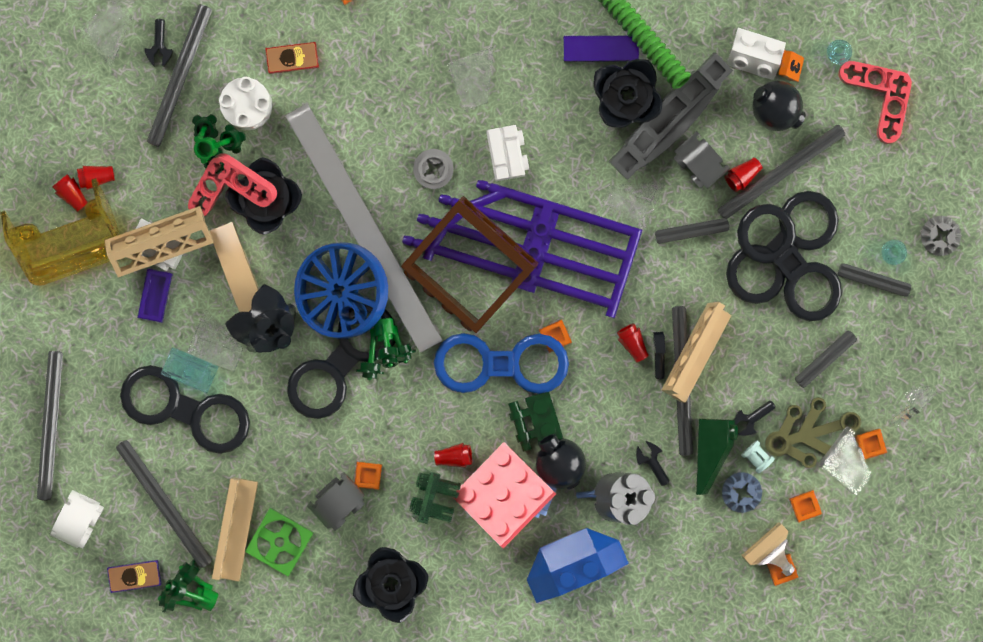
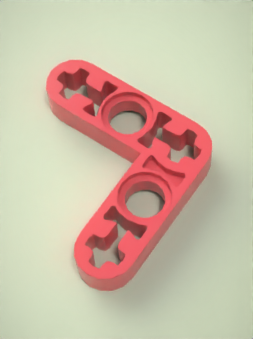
(885, 86)
(228, 177)

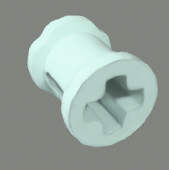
(757, 456)

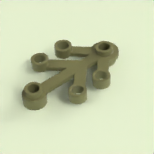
(806, 433)

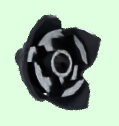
(641, 79)
(269, 218)
(266, 324)
(393, 604)

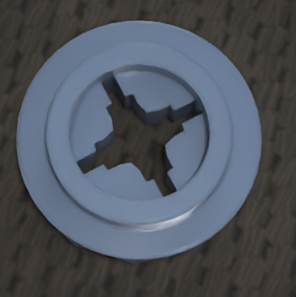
(739, 480)

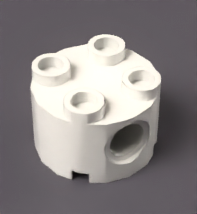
(245, 103)
(75, 519)

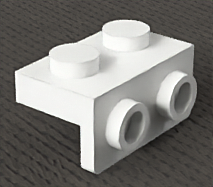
(756, 54)

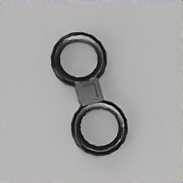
(777, 241)
(789, 262)
(338, 365)
(185, 410)

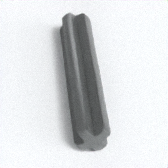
(692, 230)
(875, 280)
(825, 359)

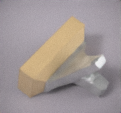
(770, 550)

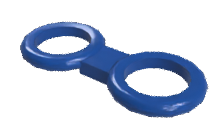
(501, 363)

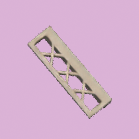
(155, 237)
(696, 351)
(235, 529)

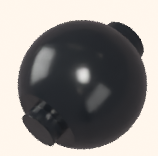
(778, 106)
(560, 462)

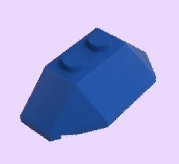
(574, 563)

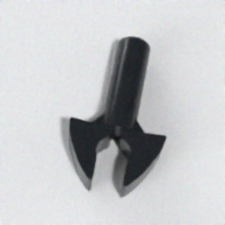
(159, 44)
(659, 353)
(753, 417)
(653, 462)

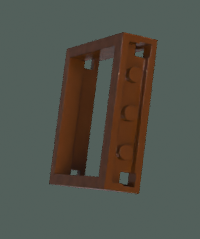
(494, 235)

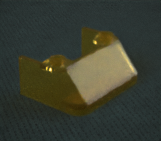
(65, 249)

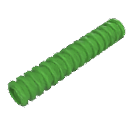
(647, 41)

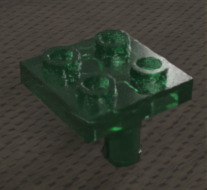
(423, 506)

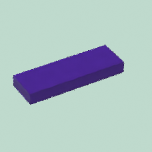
(599, 49)

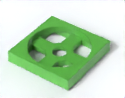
(305, 535)

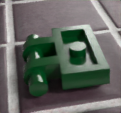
(542, 416)

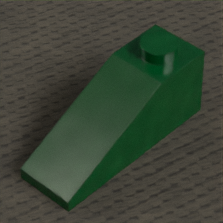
(714, 445)

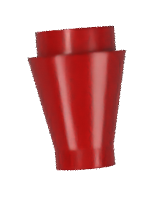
(101, 173)
(743, 174)
(70, 192)
(633, 342)
(456, 456)

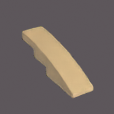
(235, 265)

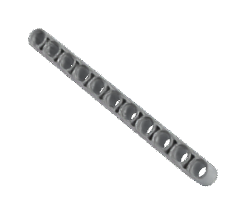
(363, 225)

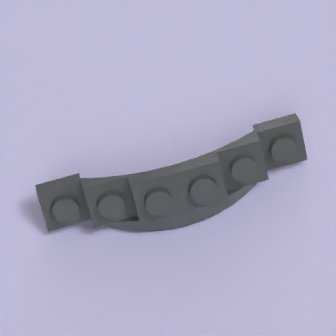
(678, 113)

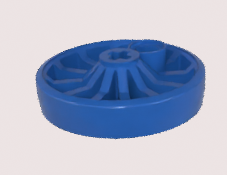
(335, 283)

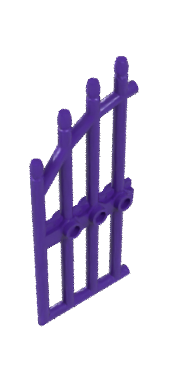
(537, 241)

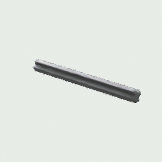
(179, 75)
(781, 171)
(683, 409)
(49, 426)
(164, 504)

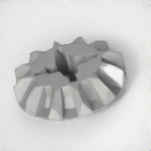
(430, 180)
(930, 232)

